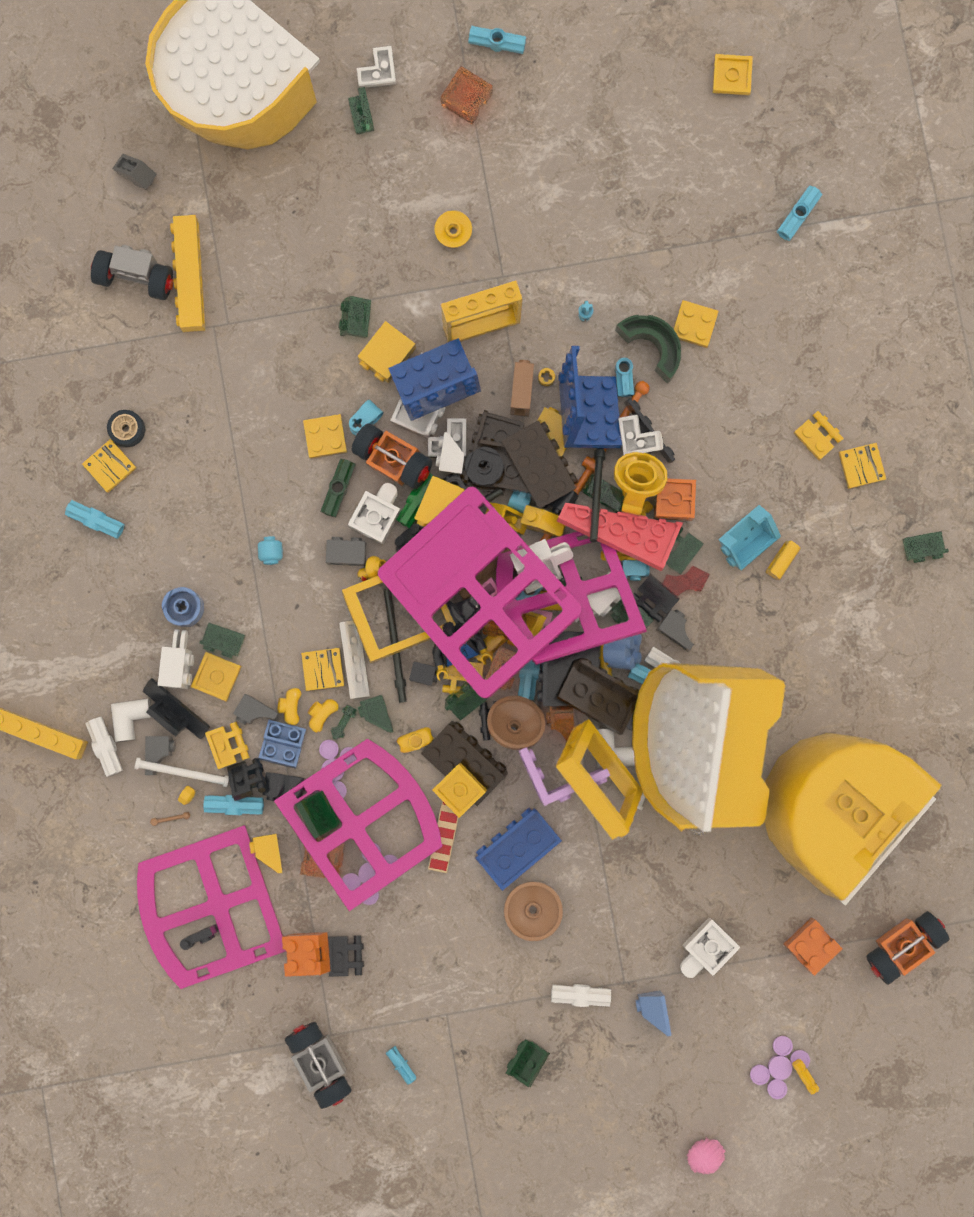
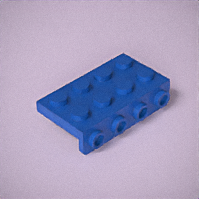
(517, 848)

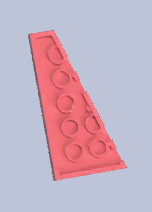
(631, 534)

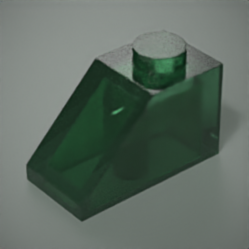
(376, 712)

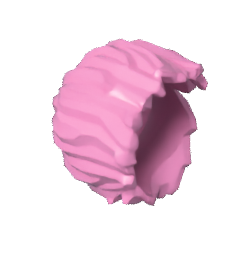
(706, 1156)

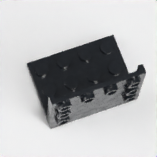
(555, 670)

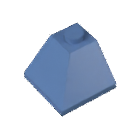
(654, 1009)

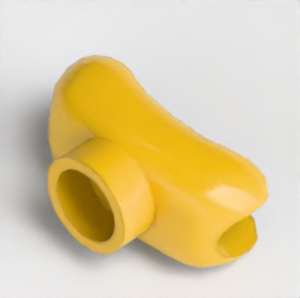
(289, 706)
(320, 713)
(415, 740)

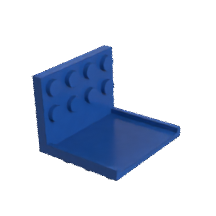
(435, 379)
(588, 407)

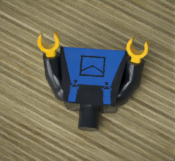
(469, 649)

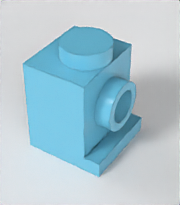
(635, 569)

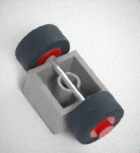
(134, 267)
(318, 1064)

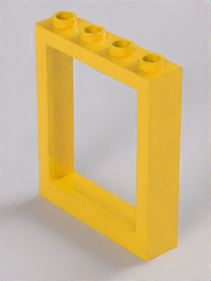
(478, 303)
(364, 630)
(569, 764)

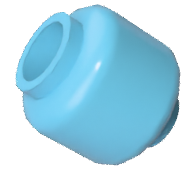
(270, 551)

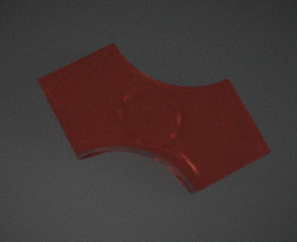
(692, 580)

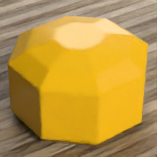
(187, 795)

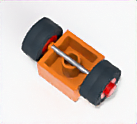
(391, 456)
(906, 947)

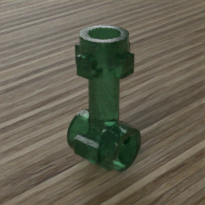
(338, 732)

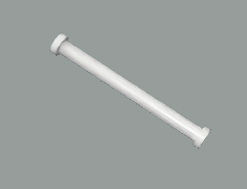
(181, 772)

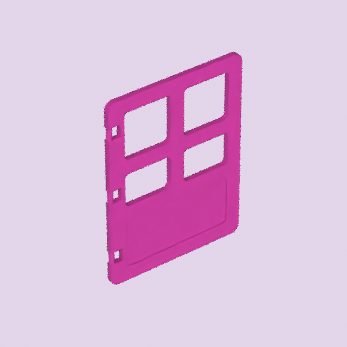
(448, 558)

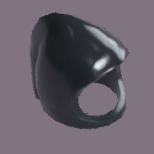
(463, 610)

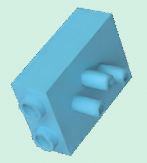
(749, 538)

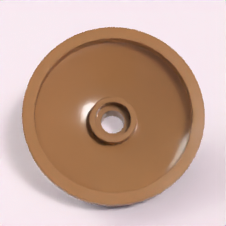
(517, 713)
(533, 925)

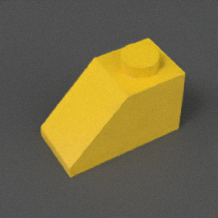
(511, 516)
(542, 521)
(267, 851)

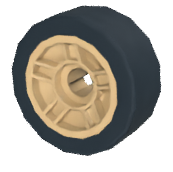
(119, 421)

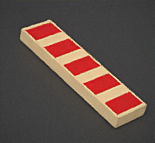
(447, 827)

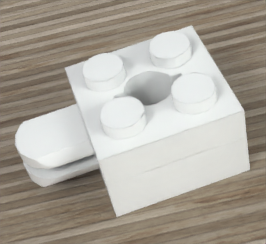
(376, 514)
(549, 556)
(601, 601)
(176, 663)
(708, 949)

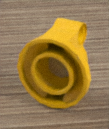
(639, 477)

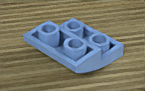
(282, 744)

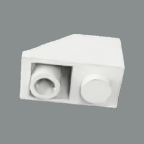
(451, 456)

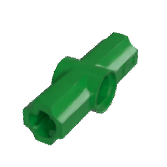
(413, 502)

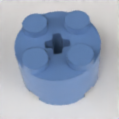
(177, 616)
(623, 653)

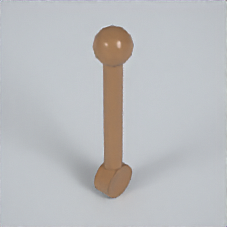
(154, 821)

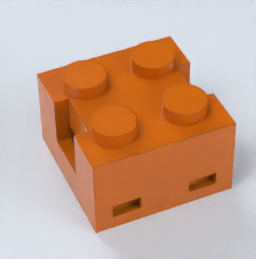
(676, 500)
(812, 946)
(306, 954)

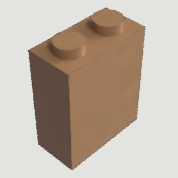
(522, 388)

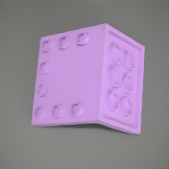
(561, 793)

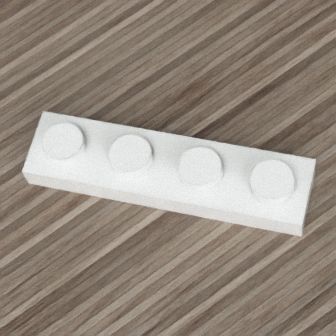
(354, 660)

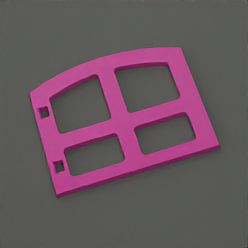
(592, 635)
(354, 826)
(216, 905)

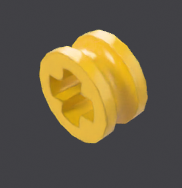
(551, 374)

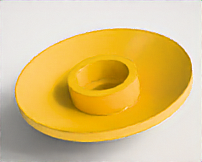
(453, 220)

